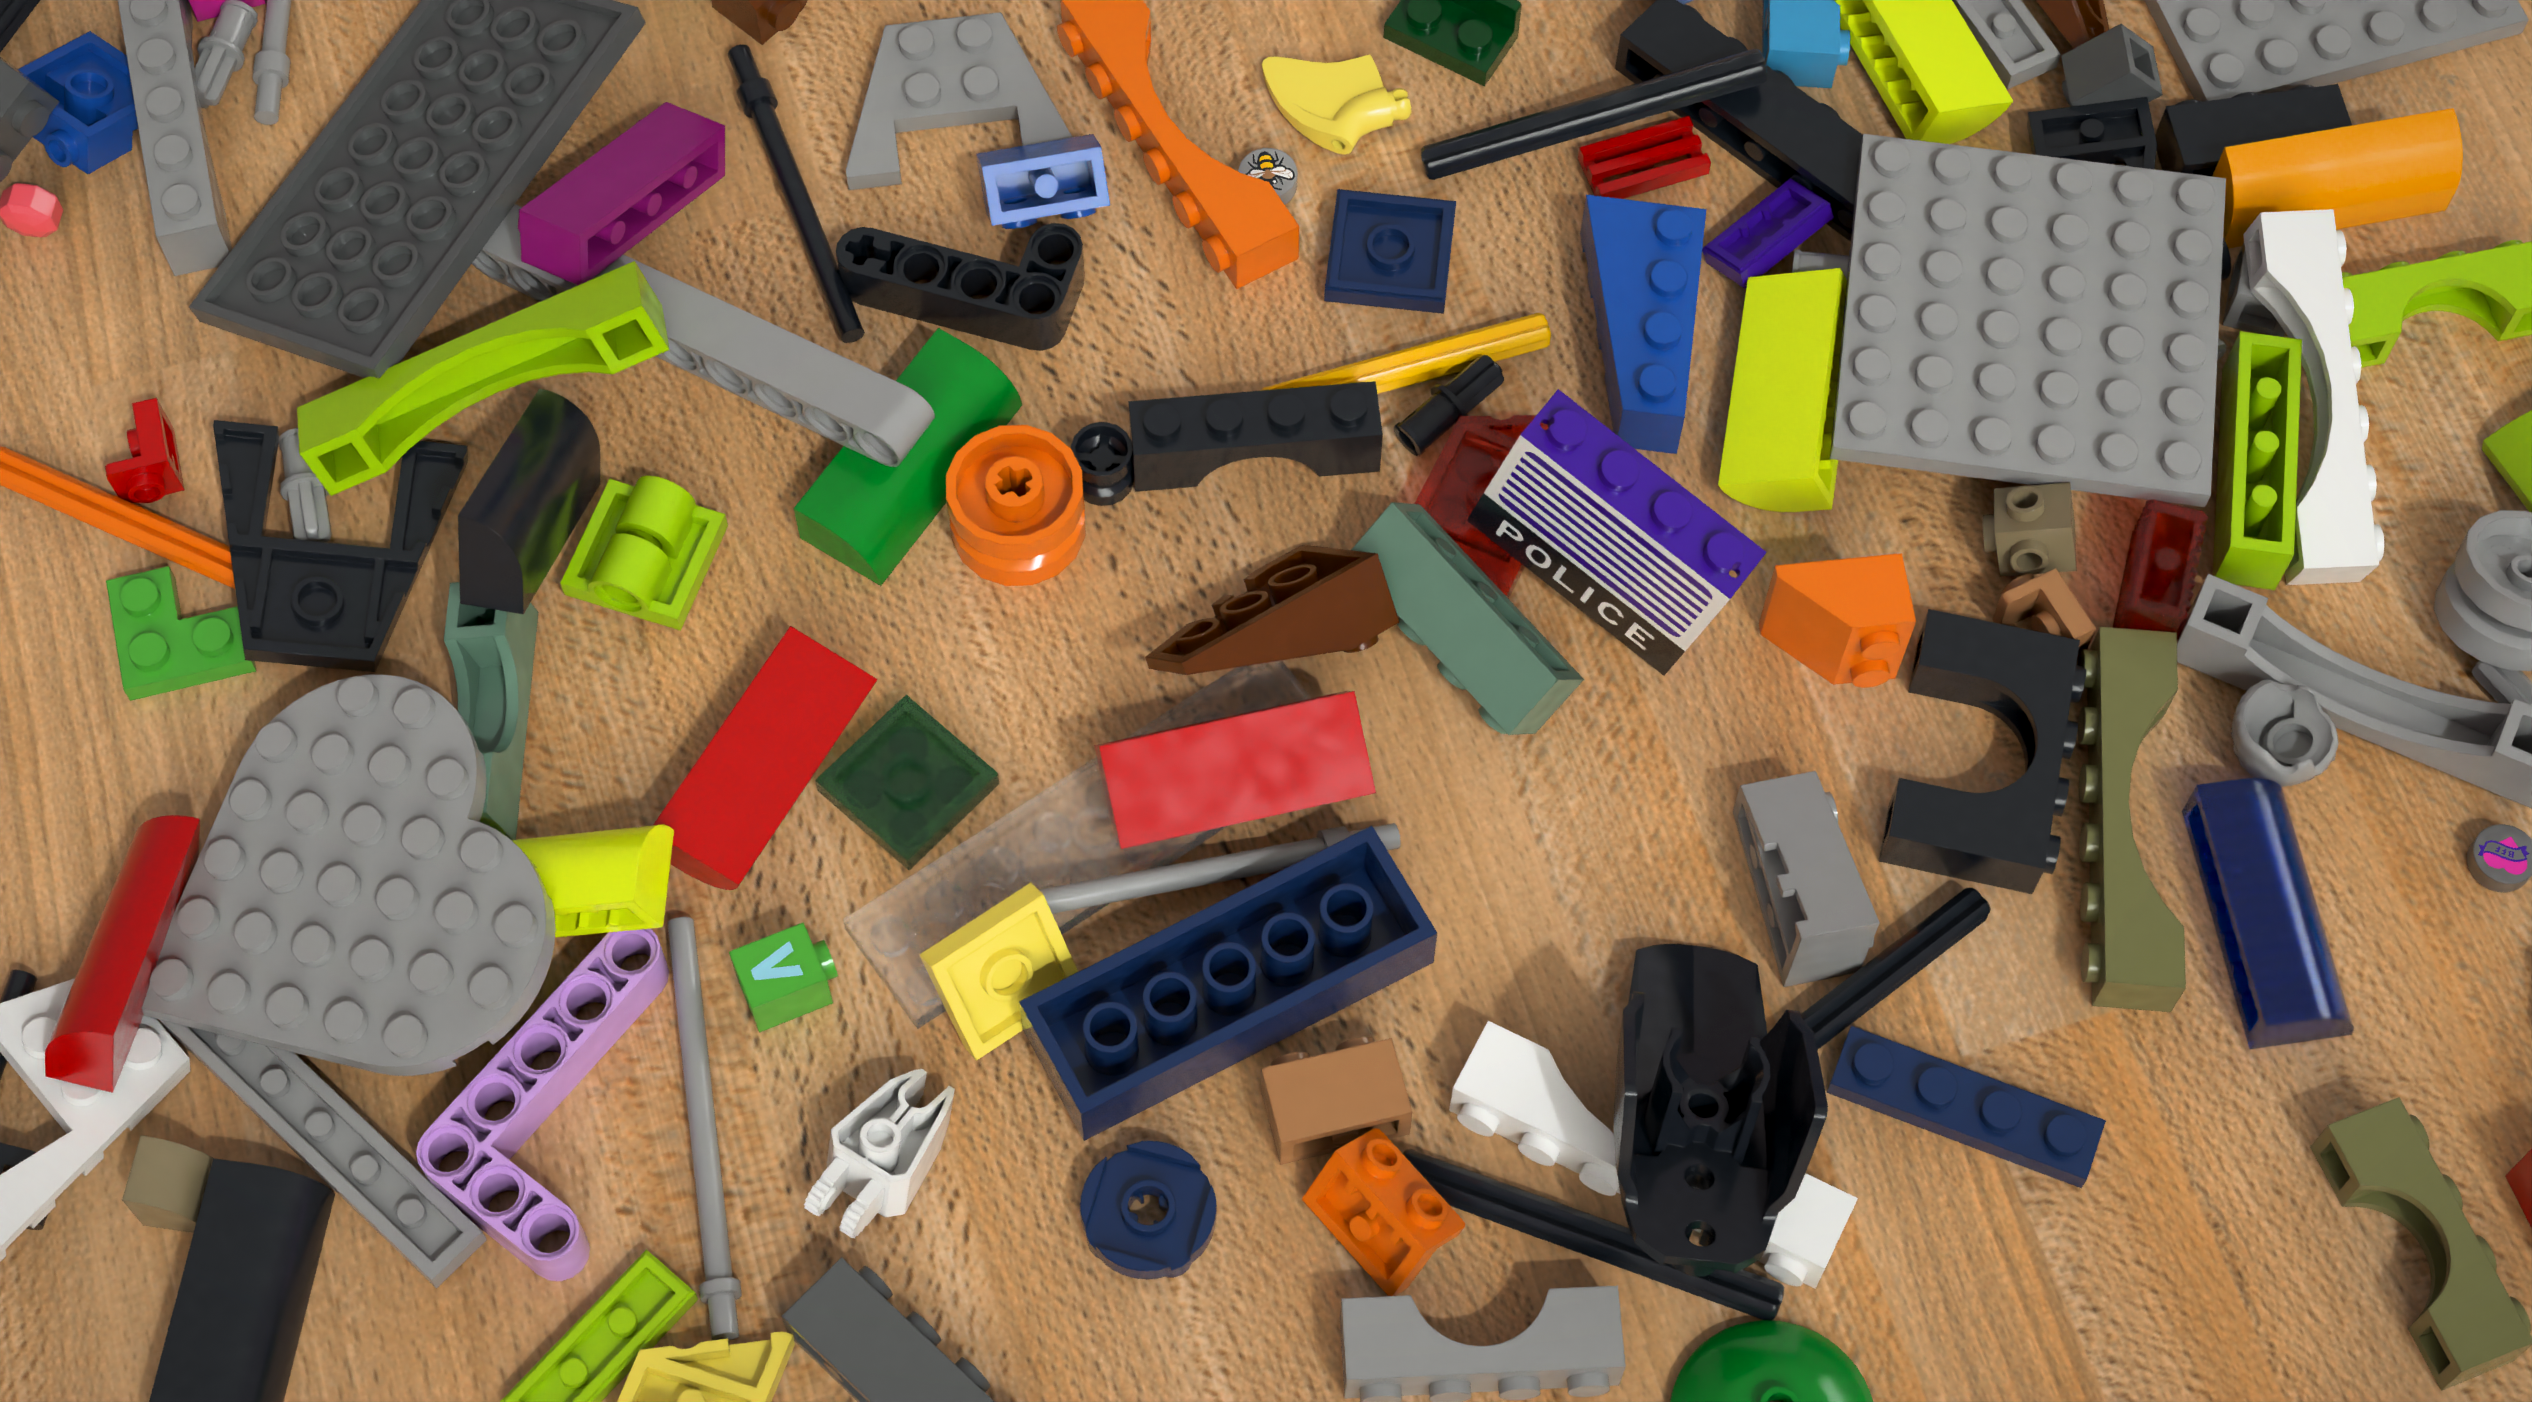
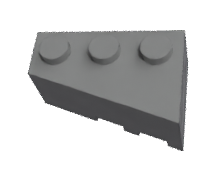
(1804, 878)

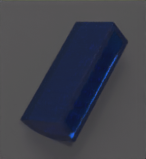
(2265, 913)

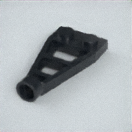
(2096, 133)

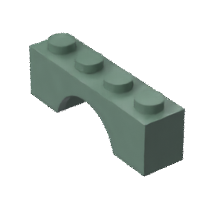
(493, 677)

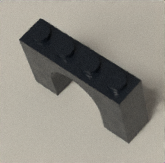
(2029, 685)

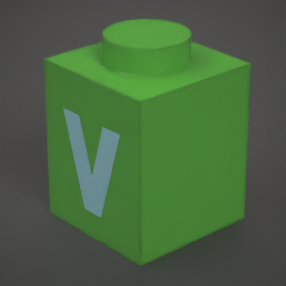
(784, 976)

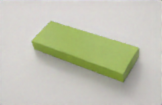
(608, 1336)

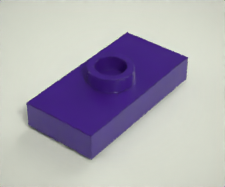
(1767, 232)

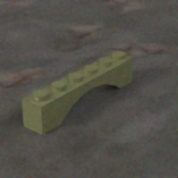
(2135, 937)

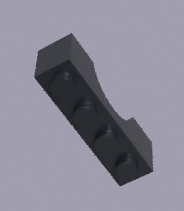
(1321, 426)

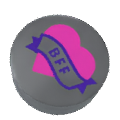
(2501, 858)

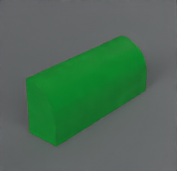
(877, 512)

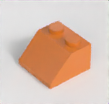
(1842, 617)

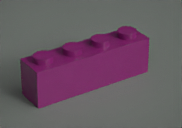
(622, 193)

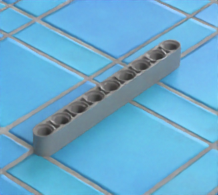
(750, 357)

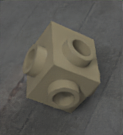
(2032, 529)

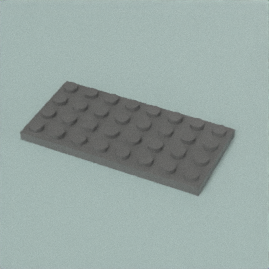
(414, 177)

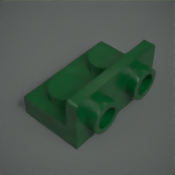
(1457, 34)

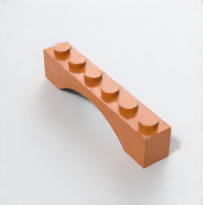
(1236, 215)

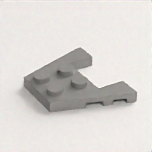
(942, 78)

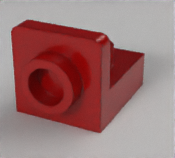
(155, 459)

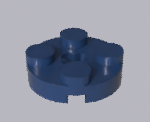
(1148, 1249)

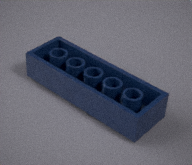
(1228, 982)

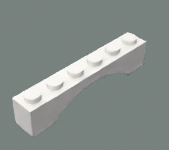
(2298, 278)
(1521, 1095)

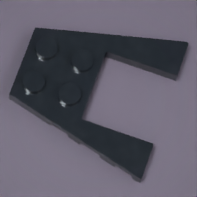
(323, 598)

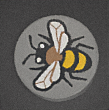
(1274, 167)

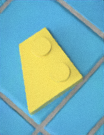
(709, 1371)

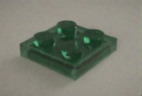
(907, 782)

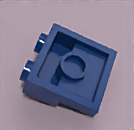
(95, 104)

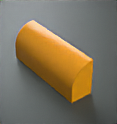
(2358, 170)

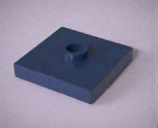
(1390, 251)

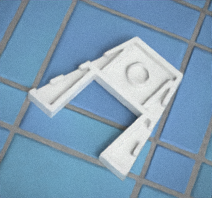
(86, 1114)

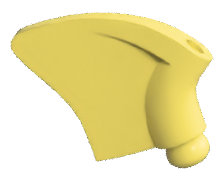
(1334, 100)

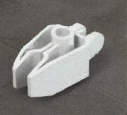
(882, 1152)

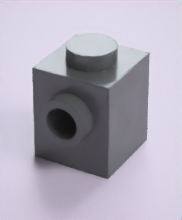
(2111, 69)

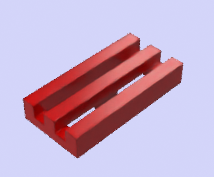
(1640, 152)

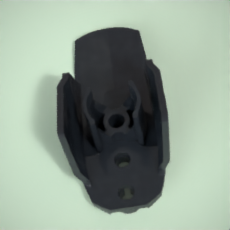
(1710, 1108)

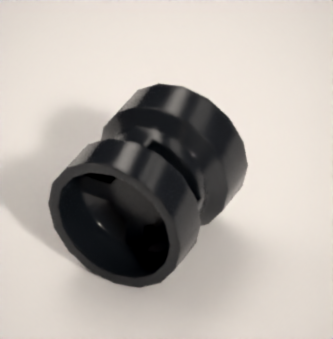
(1100, 449)

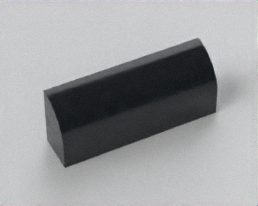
(527, 504)
(244, 1286)

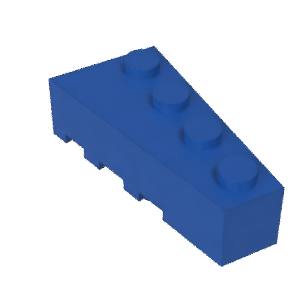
(1645, 302)

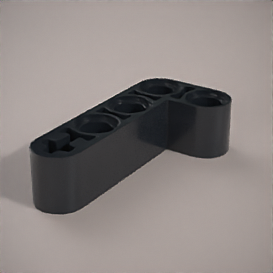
(883, 266)

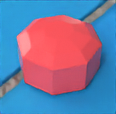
(30, 210)

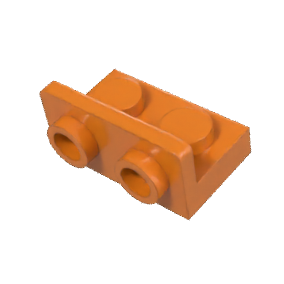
(1382, 1210)

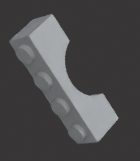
(1397, 1354)

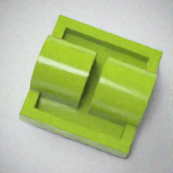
(645, 551)

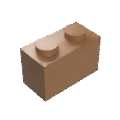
(1334, 1098)

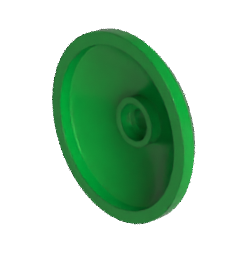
(1768, 1364)

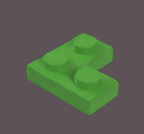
(160, 648)

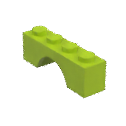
(2481, 285)

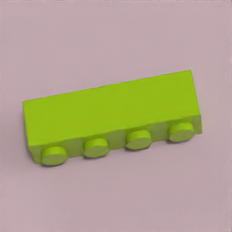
(2257, 460)

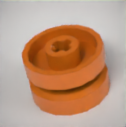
(1016, 505)

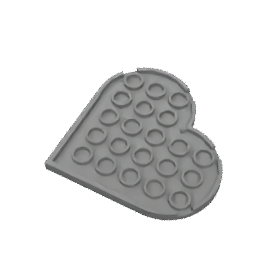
(357, 892)

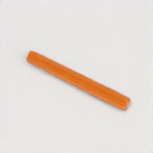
(116, 516)

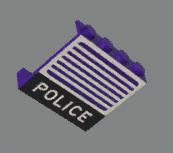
(1613, 533)

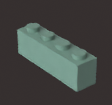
(1468, 622)

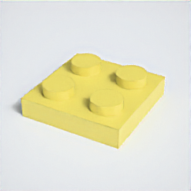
(995, 965)

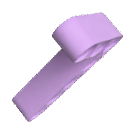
(535, 1097)

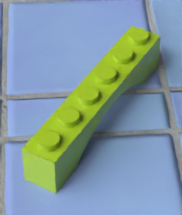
(582, 330)

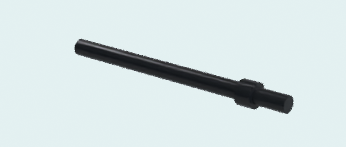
(760, 104)

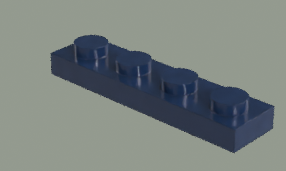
(1966, 1107)

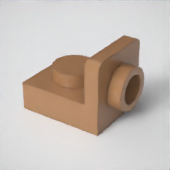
(2048, 604)

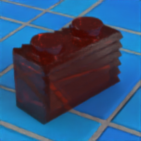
(2161, 568)

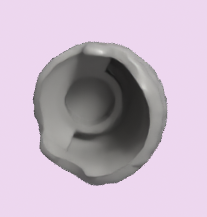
(2283, 733)

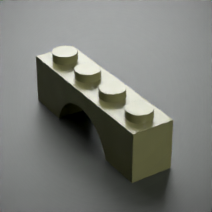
(2386, 1166)

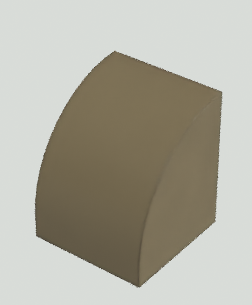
(167, 1184)

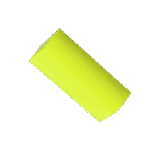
(1925, 67)
(1785, 393)
(604, 878)

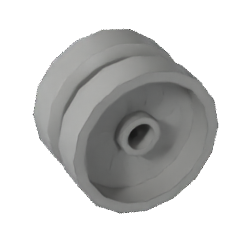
(2488, 592)

